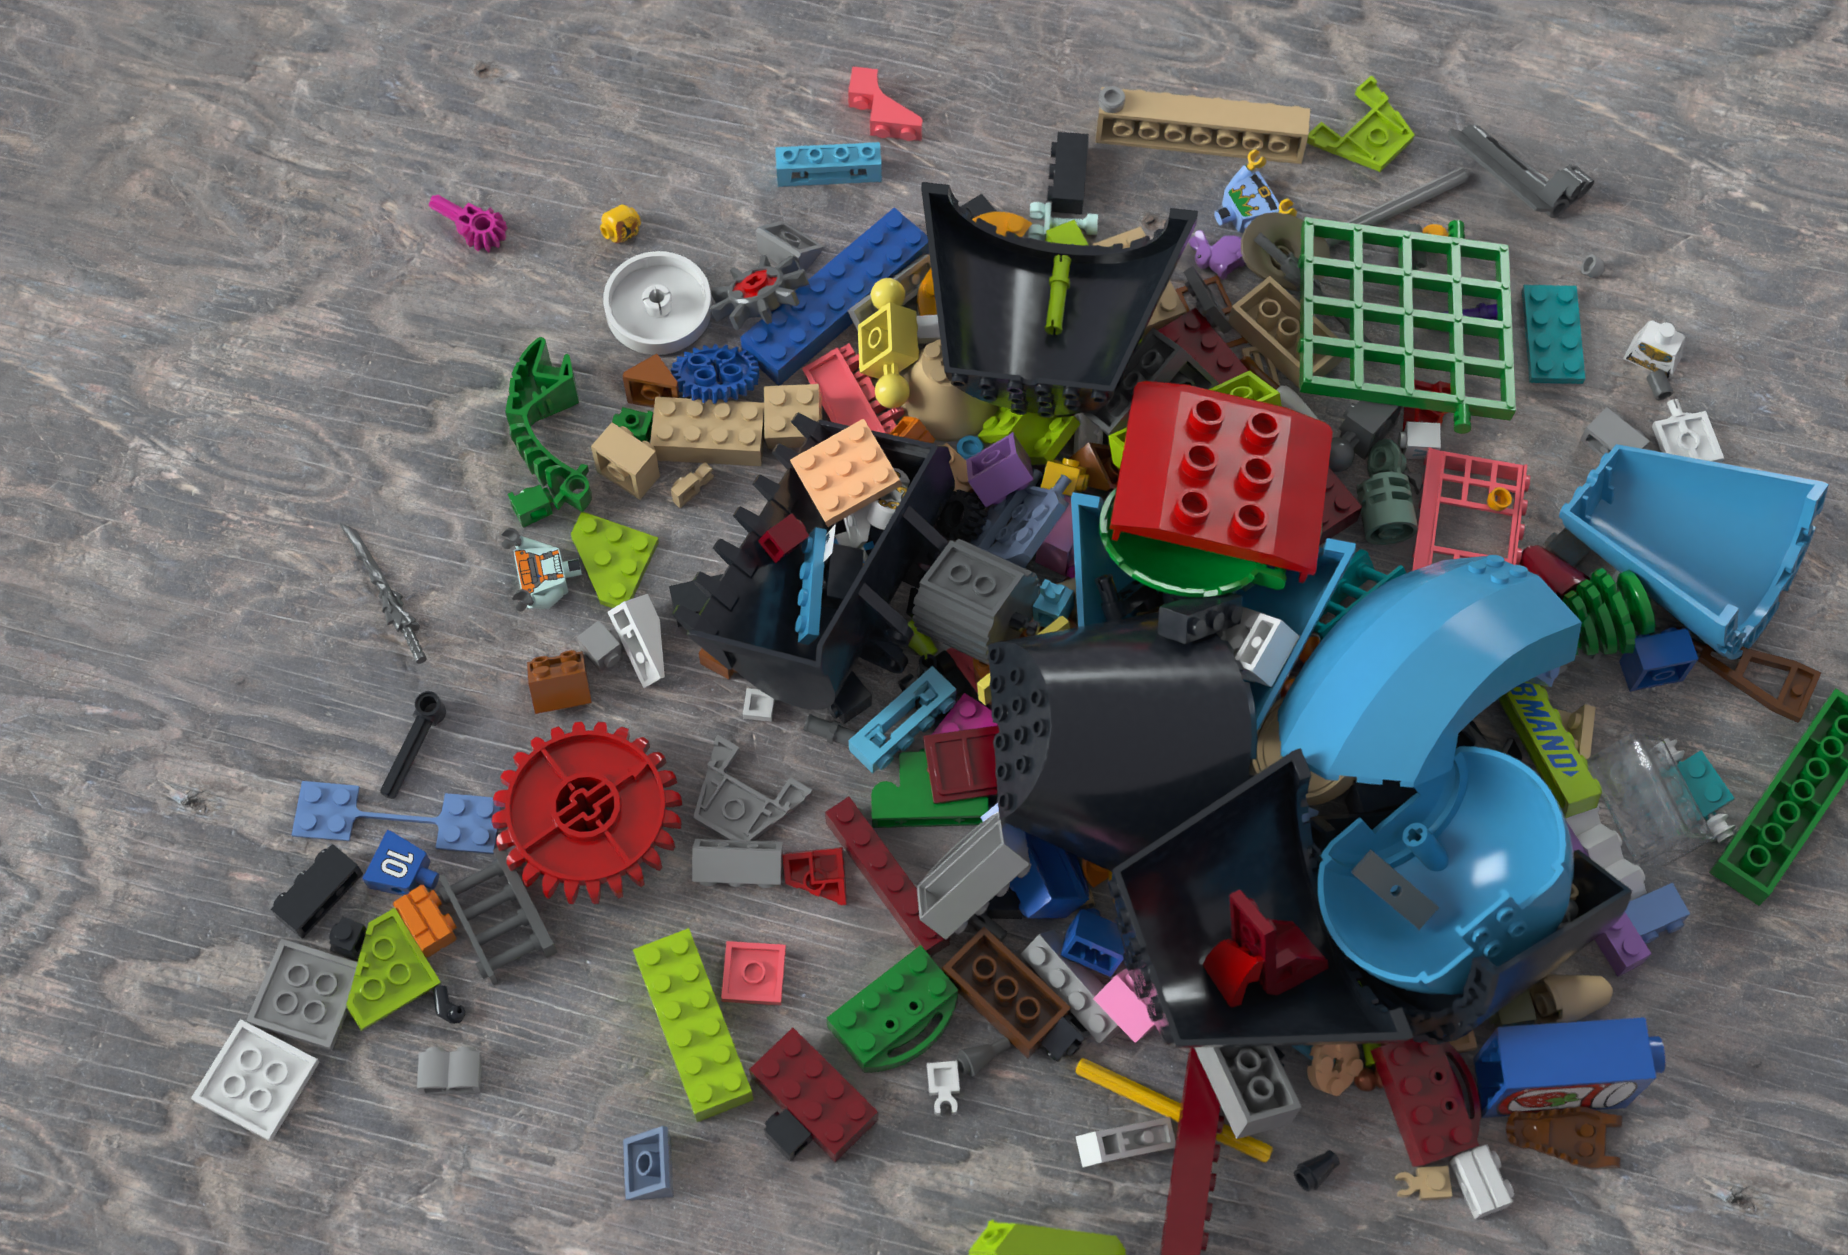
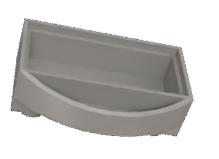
(972, 875)

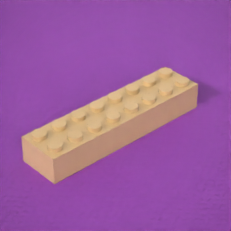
(1206, 126)

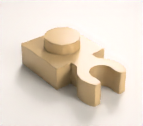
(687, 487)
(1430, 1182)

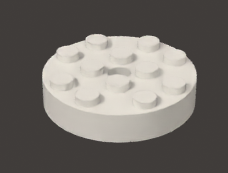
(654, 278)

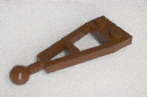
(1796, 688)

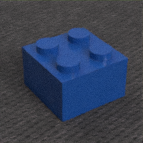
(1659, 659)

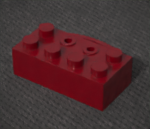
(1420, 1100)

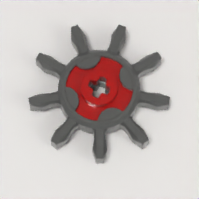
(758, 291)

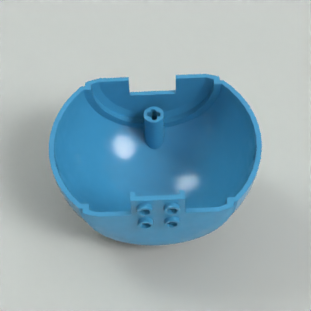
(1481, 848)

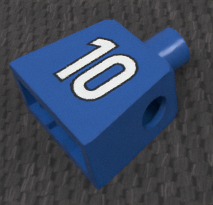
(399, 867)

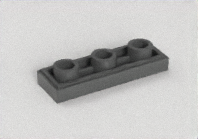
(1405, 900)

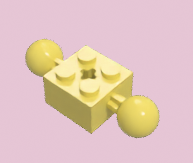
(888, 343)

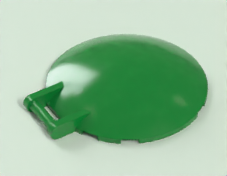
(1181, 568)

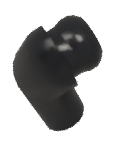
(444, 1008)

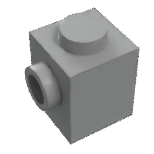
(600, 645)

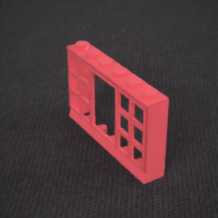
(1431, 498)

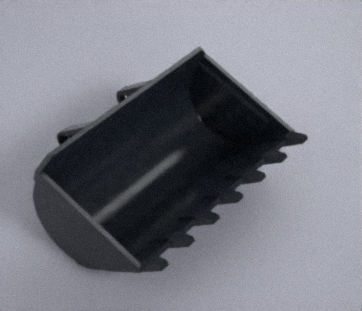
(755, 603)

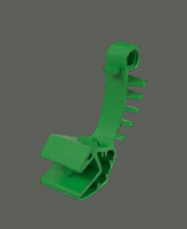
(537, 393)

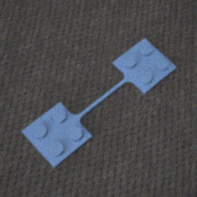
(331, 809)

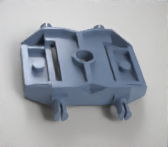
(1030, 521)

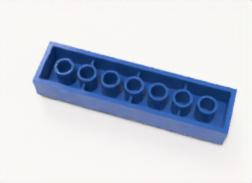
(823, 313)

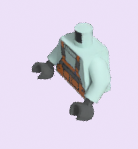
(539, 571)

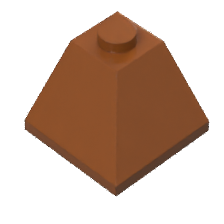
(1099, 466)

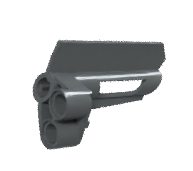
(1529, 185)

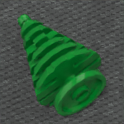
(1610, 613)

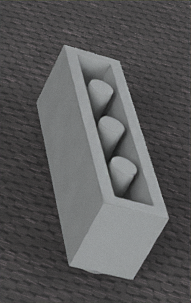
(1071, 983)

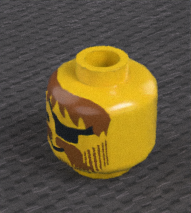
(620, 224)

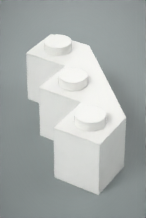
(1605, 849)

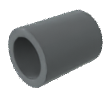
(1659, 385)

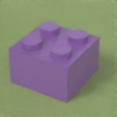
(999, 470)

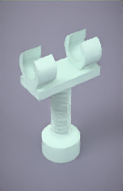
(1040, 210)

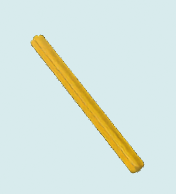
(1165, 1106)

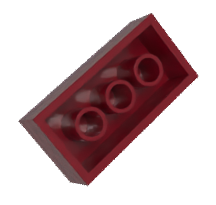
(814, 1094)

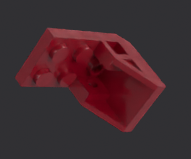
(1283, 946)

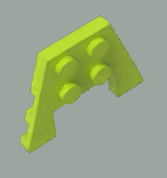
(1374, 139)

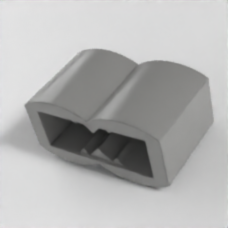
(449, 1071)

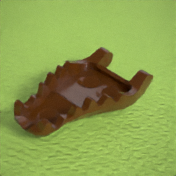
(1567, 1134)

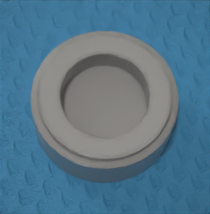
(1111, 99)

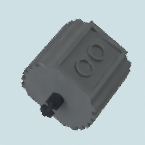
(975, 600)

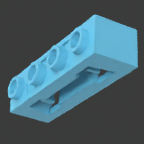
(828, 164)
(935, 696)

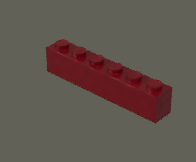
(882, 873)

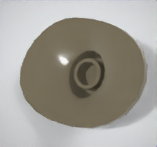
(1284, 233)

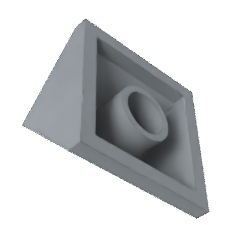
(781, 240)

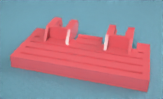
(848, 394)

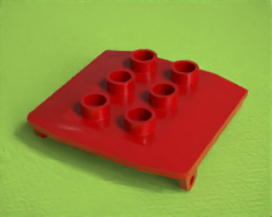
(1223, 475)

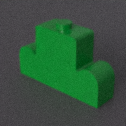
(913, 801)

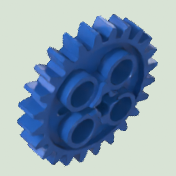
(731, 368)

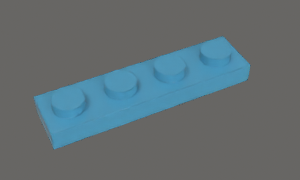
(811, 592)

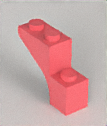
(887, 115)

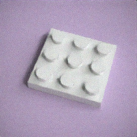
(255, 1080)

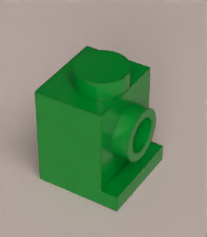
(639, 422)
(531, 504)

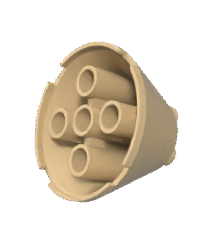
(938, 404)

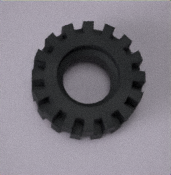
(972, 518)

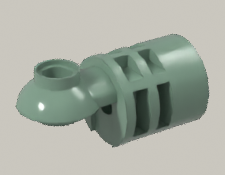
(1387, 497)

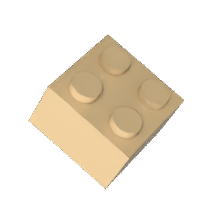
(780, 407)
(626, 460)

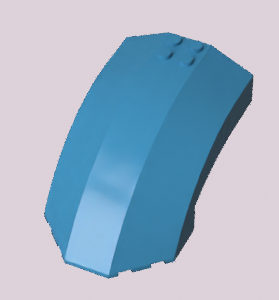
(1419, 666)

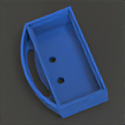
(1054, 882)

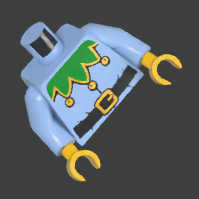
(1249, 197)

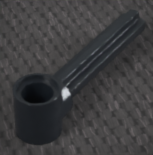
(413, 741)

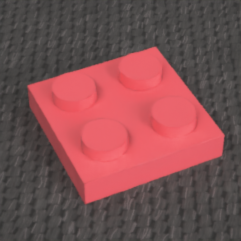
(753, 973)

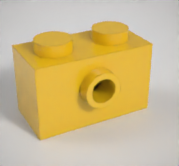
(1069, 468)

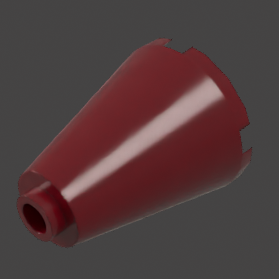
(1552, 570)

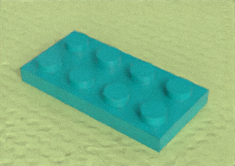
(1553, 334)

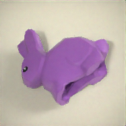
(1221, 257)

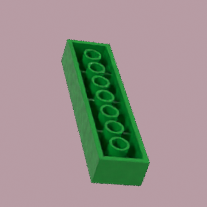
(1789, 805)

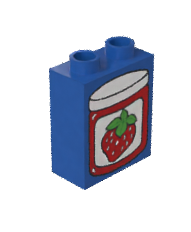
(1566, 1066)

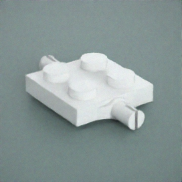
(1687, 435)

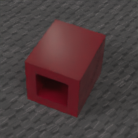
(784, 537)

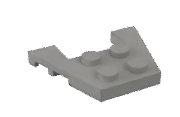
(736, 809)

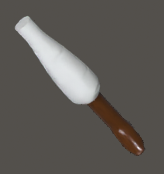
(1289, 398)

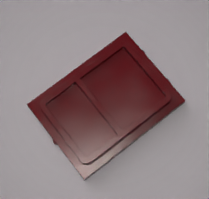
(961, 764)

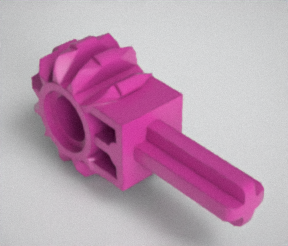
(471, 222)

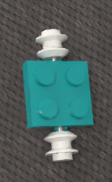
(1706, 789)

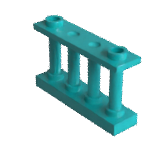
(1356, 574)

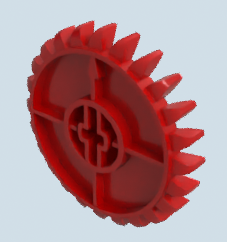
(581, 776)

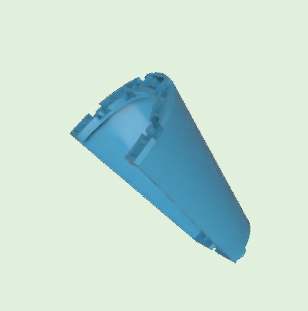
(1699, 536)

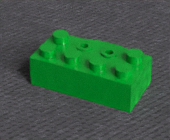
(863, 1019)

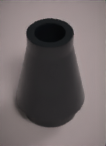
(1314, 1171)

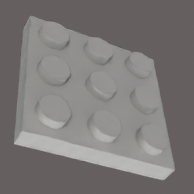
(304, 995)

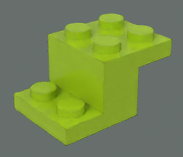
(1038, 435)

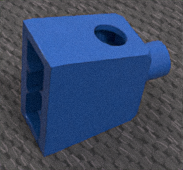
(1093, 942)

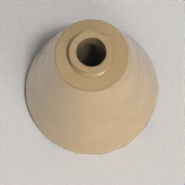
(1568, 997)

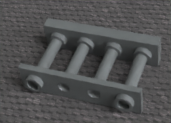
(513, 891)

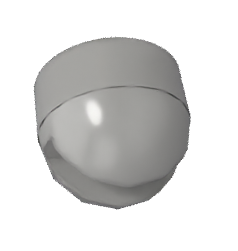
(1592, 266)

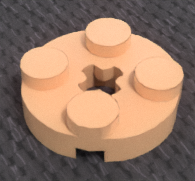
(1337, 1078)

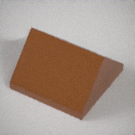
(648, 381)

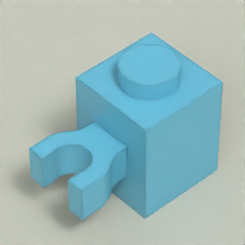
(1052, 603)

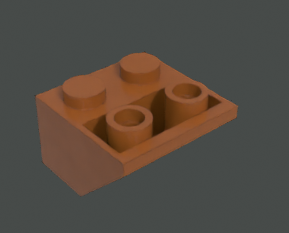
(558, 681)

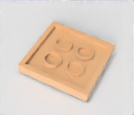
(846, 472)

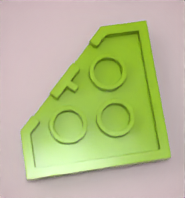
(612, 557)
(388, 971)

